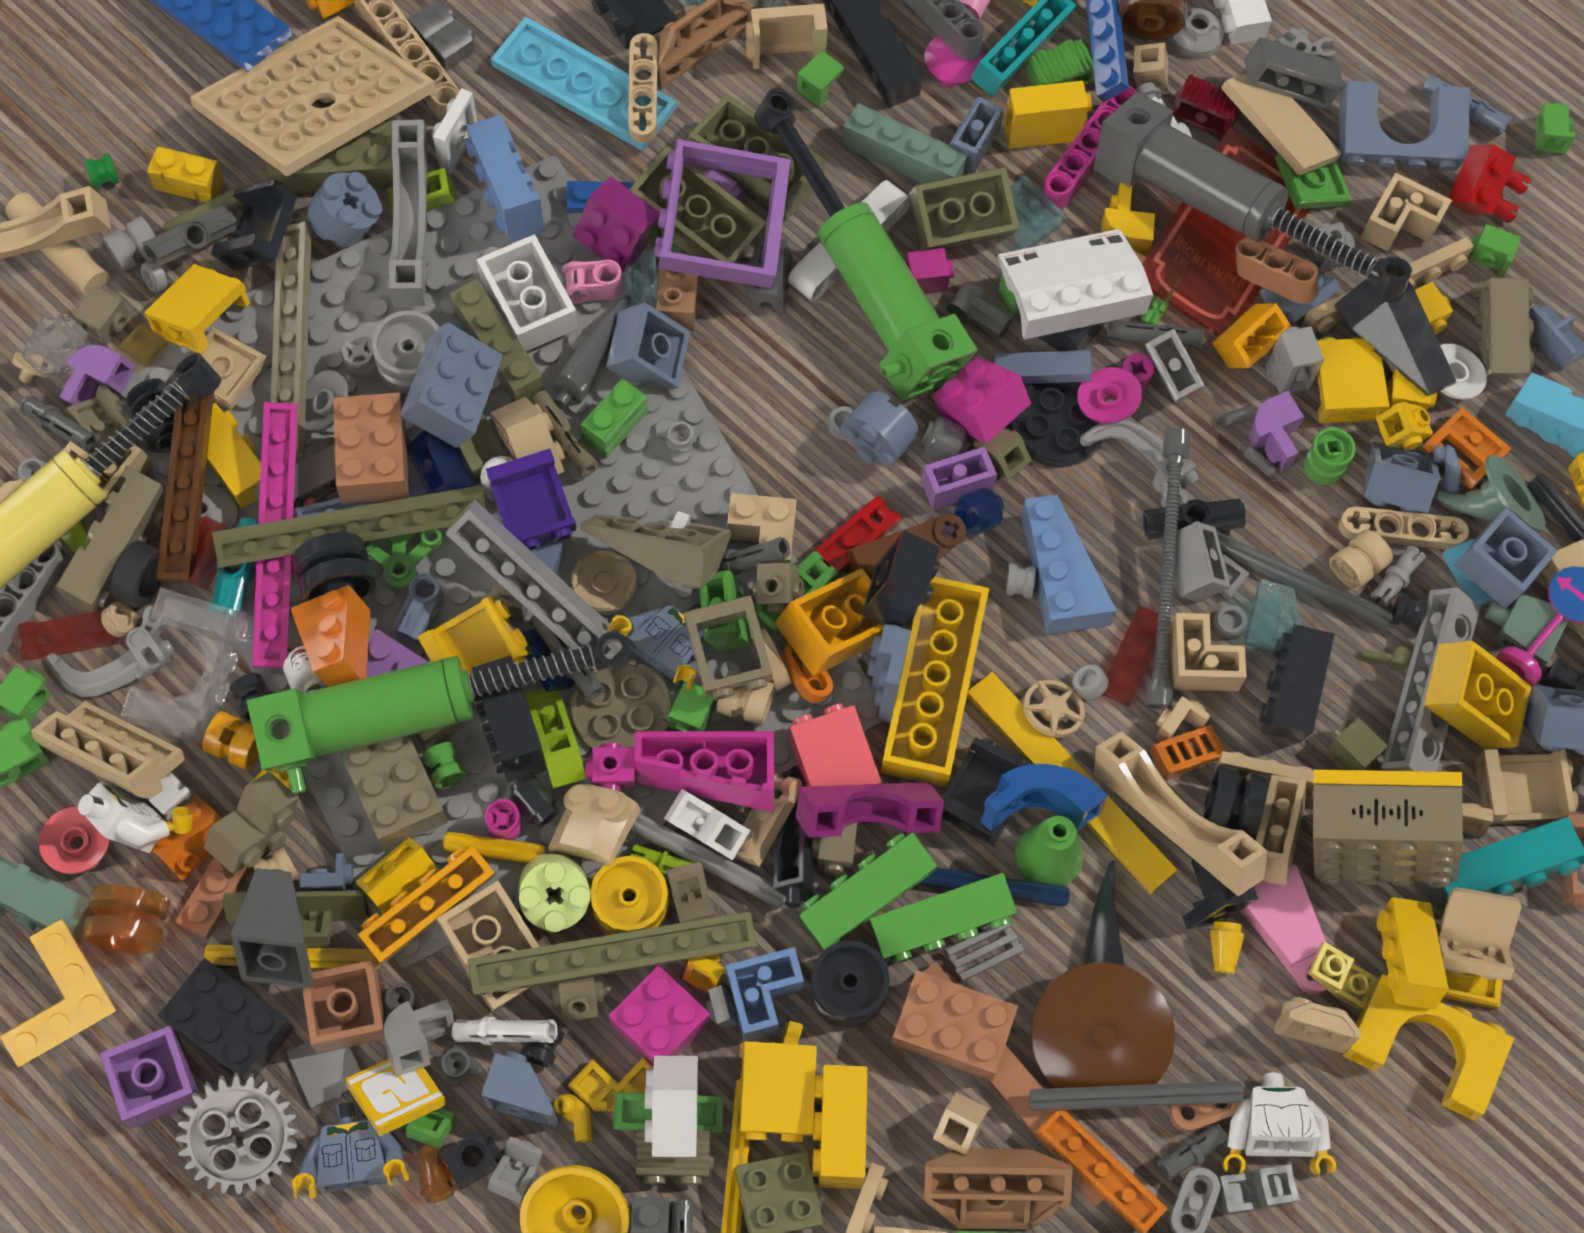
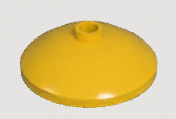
(552, 1199)

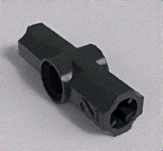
(1218, 514)

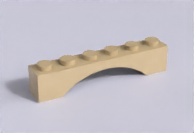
(63, 219)
(1223, 852)

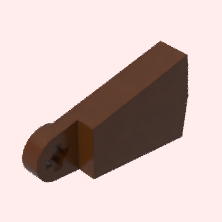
(869, 554)

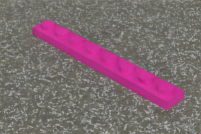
(275, 504)

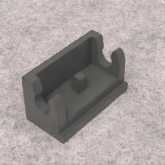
(778, 292)

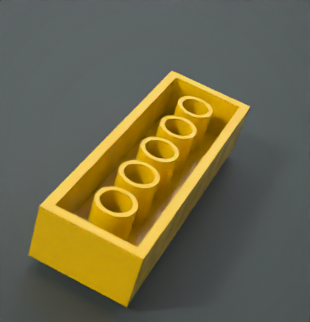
(935, 683)

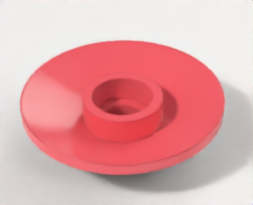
(57, 841)

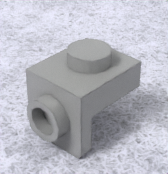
(516, 1170)

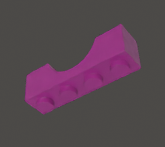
(908, 806)

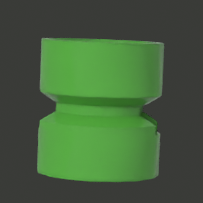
(1329, 456)

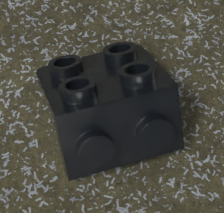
(633, 17)

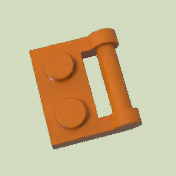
(1472, 440)

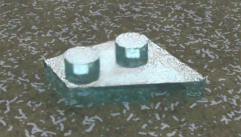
(1271, 615)

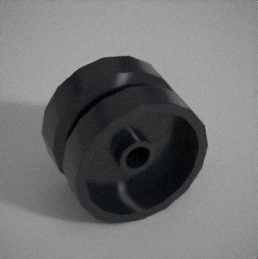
(333, 563)
(1234, 807)
(849, 963)

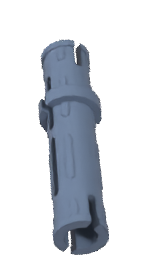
(1478, 110)

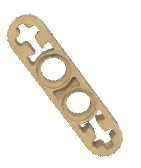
(643, 88)
(1403, 523)

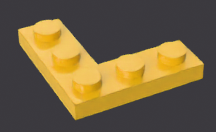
(83, 994)

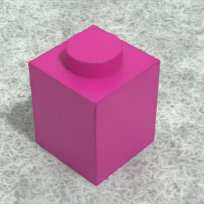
(931, 269)

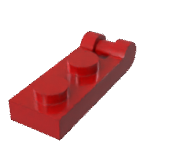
(858, 531)

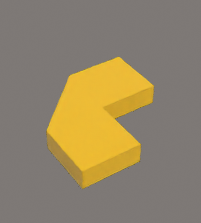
(597, 1087)

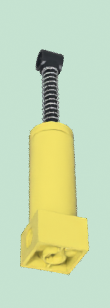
(69, 488)

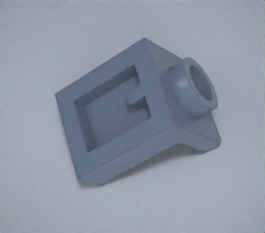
(323, 880)

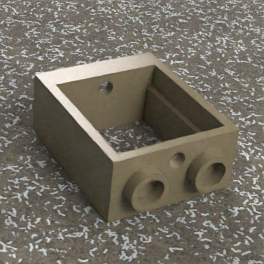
(718, 615)

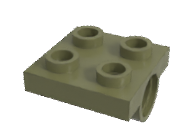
(779, 1195)

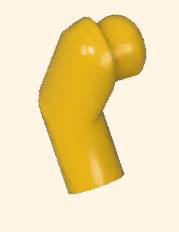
(577, 1113)

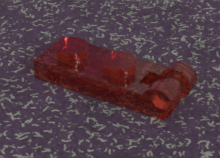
(64, 636)

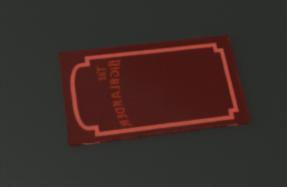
(1196, 255)

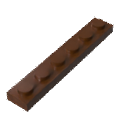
(185, 490)

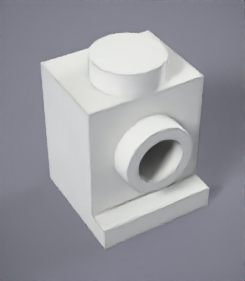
(172, 796)

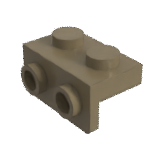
(100, 414)

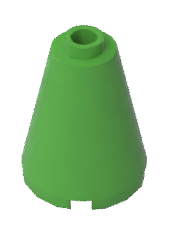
(1050, 852)

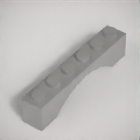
(408, 247)

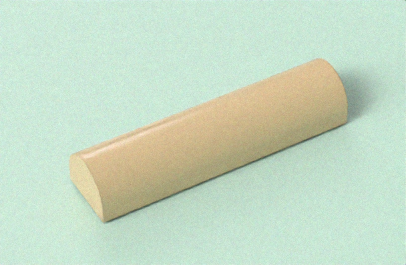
(66, 256)

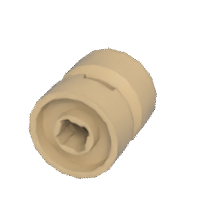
(1361, 559)
(750, 704)

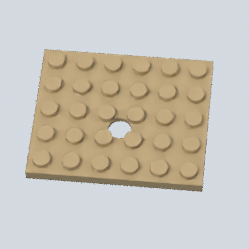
(274, 100)

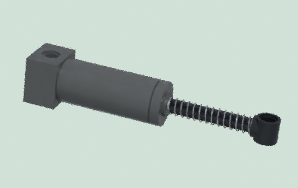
(1142, 145)

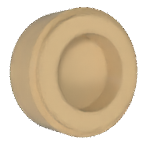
(118, 619)

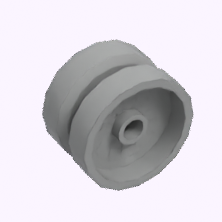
(400, 346)

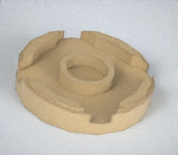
(605, 581)

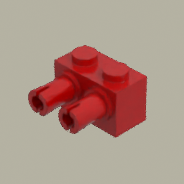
(1482, 180)

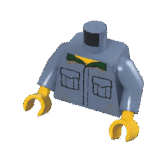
(663, 642)
(349, 1156)

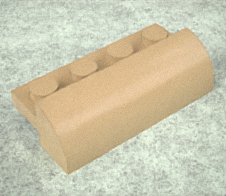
(109, 748)

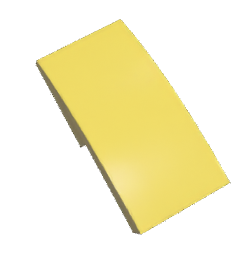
(1341, 977)

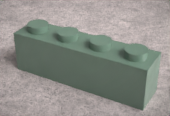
(901, 147)

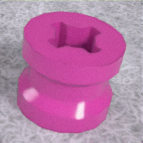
(1143, 364)

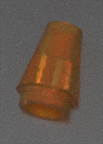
(434, 1175)

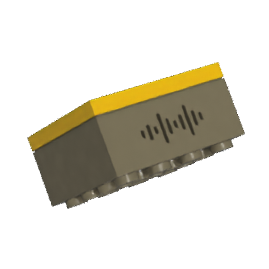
(1387, 826)

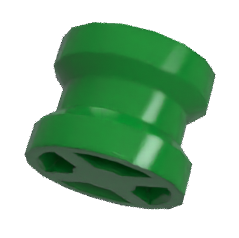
(102, 171)

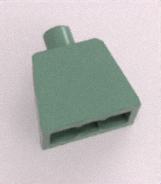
(1523, 624)

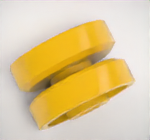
(629, 878)

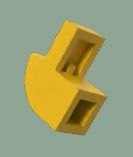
(1135, 226)

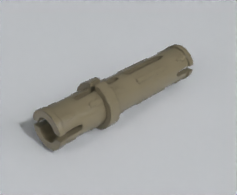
(583, 460)

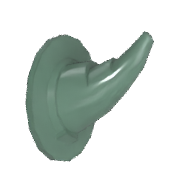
(1502, 490)

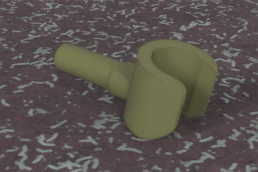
(1398, 661)

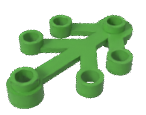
(400, 558)

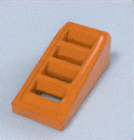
(1169, 769)

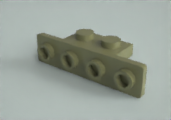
(316, 911)

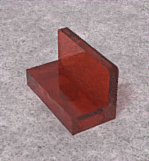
(206, 555)

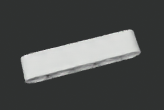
(817, 271)

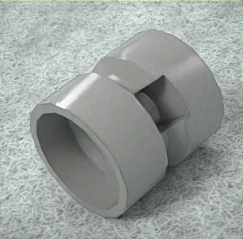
(127, 245)

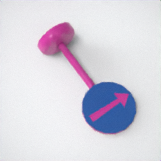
(1567, 599)

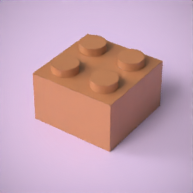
(344, 1007)

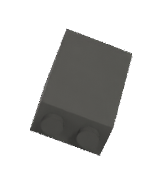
(270, 933)

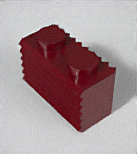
(1205, 106)

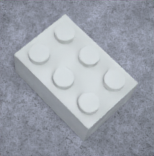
(528, 292)

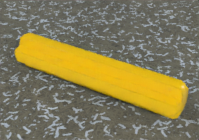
(494, 847)

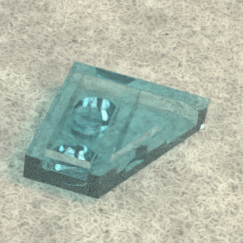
(1035, 214)

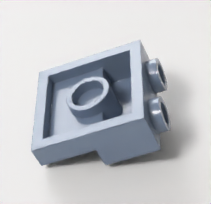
(886, 667)

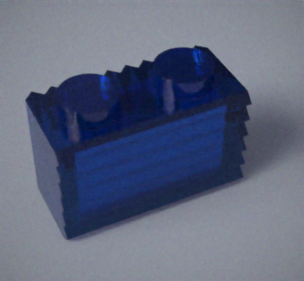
(439, 464)

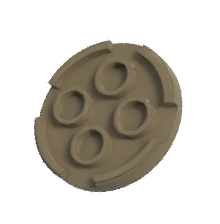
(631, 702)

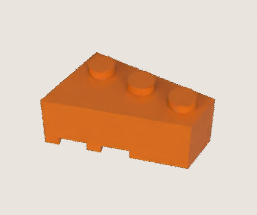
(335, 635)

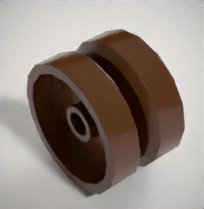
(1152, 18)

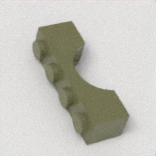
(485, 323)

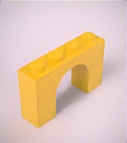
(1477, 1046)

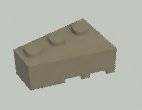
(1505, 326)

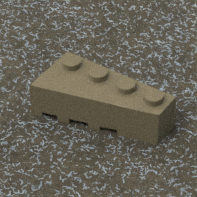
(128, 518)

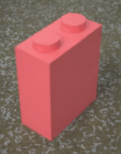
(832, 749)

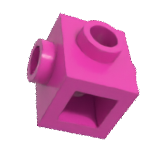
(616, 757)

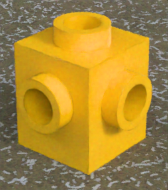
(1404, 426)

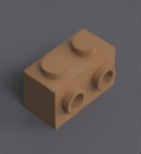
(677, 297)

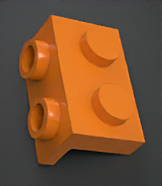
(186, 851)

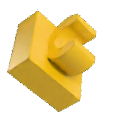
(704, 972)

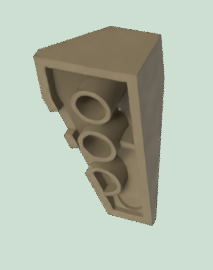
(674, 553)

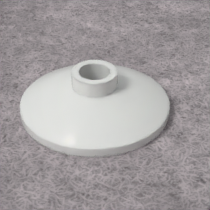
(1467, 370)

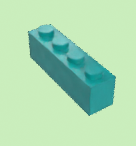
(1020, 43)
(1521, 860)

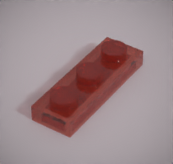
(1133, 657)

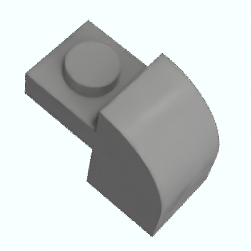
(409, 1031)

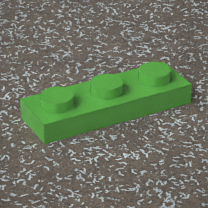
(631, 1113)

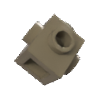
(777, 586)
(578, 998)

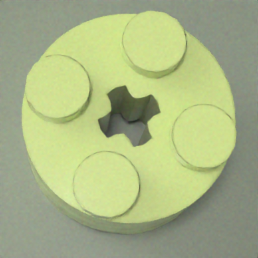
(553, 911)

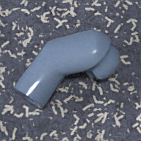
(1452, 470)

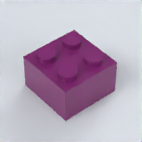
(616, 223)

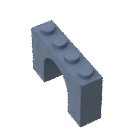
(1365, 142)

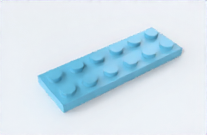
(575, 79)

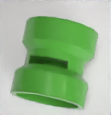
(444, 765)

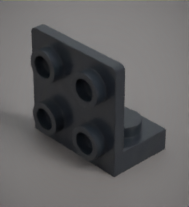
(1218, 900)

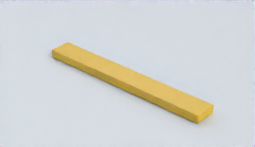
(1112, 824)

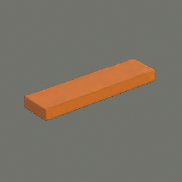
(1101, 1171)

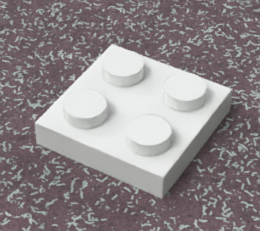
(452, 130)

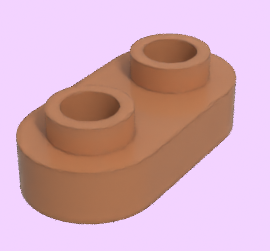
(1203, 1115)

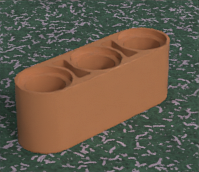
(1277, 270)

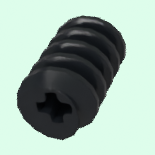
(139, 396)

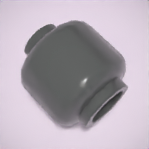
(943, 438)

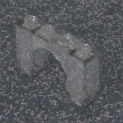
(218, 633)

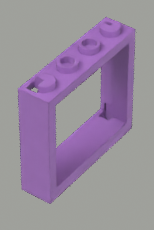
(733, 161)

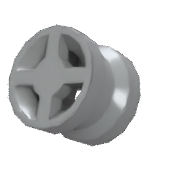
(356, 348)
(1020, 580)

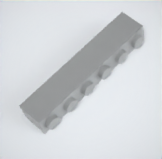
(528, 579)

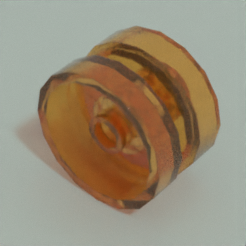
(126, 919)

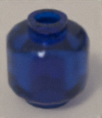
(980, 510)

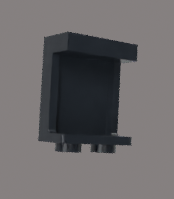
(260, 227)
(973, 784)

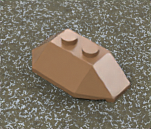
(698, 36)
(997, 1188)

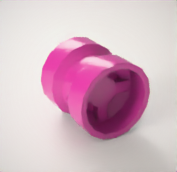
(503, 813)

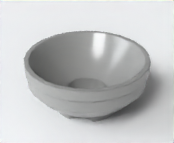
(1199, 42)

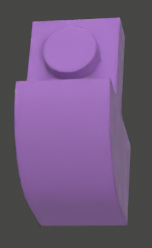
(93, 367)
(1271, 428)

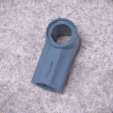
(417, 610)

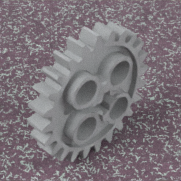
(247, 1164)

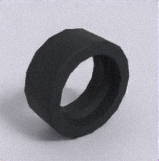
(136, 574)

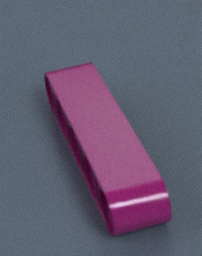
(1079, 156)

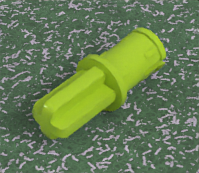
(663, 861)

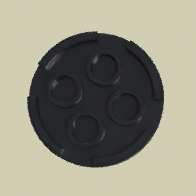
(1055, 425)

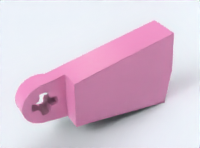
(1288, 926)

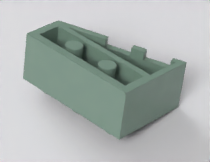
(39, 900)

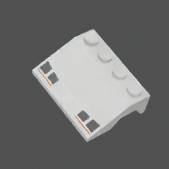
(1076, 283)

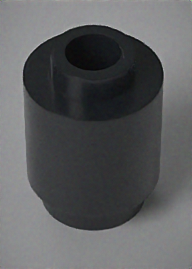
(533, 801)

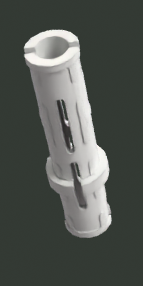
(491, 1030)

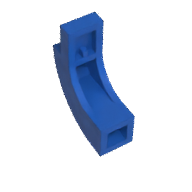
(1044, 787)

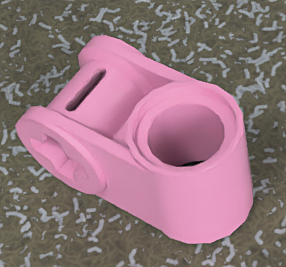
(590, 280)

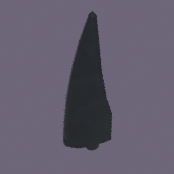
(794, 860)
(1103, 936)

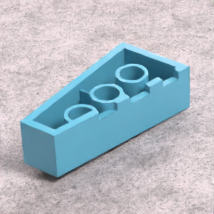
(1551, 413)

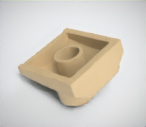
(594, 823)
(1317, 1025)

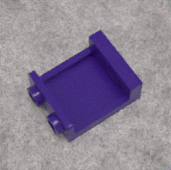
(532, 499)

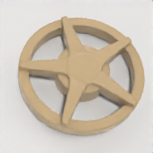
(1053, 708)

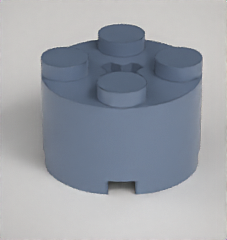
(344, 209)
(880, 429)

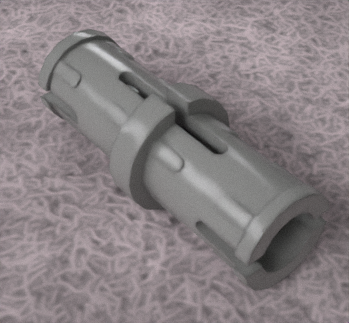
(1397, 576)

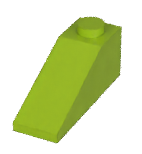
(556, 737)

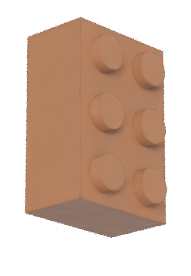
(370, 448)
(954, 1025)

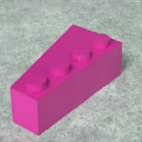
(709, 764)

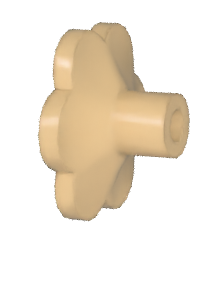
(27, 370)

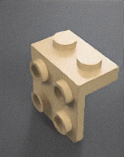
(1478, 933)

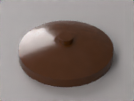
(1102, 1028)

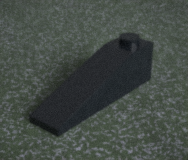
(1400, 334)

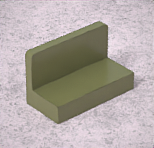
(480, 449)

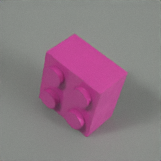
(982, 398)
(659, 1017)

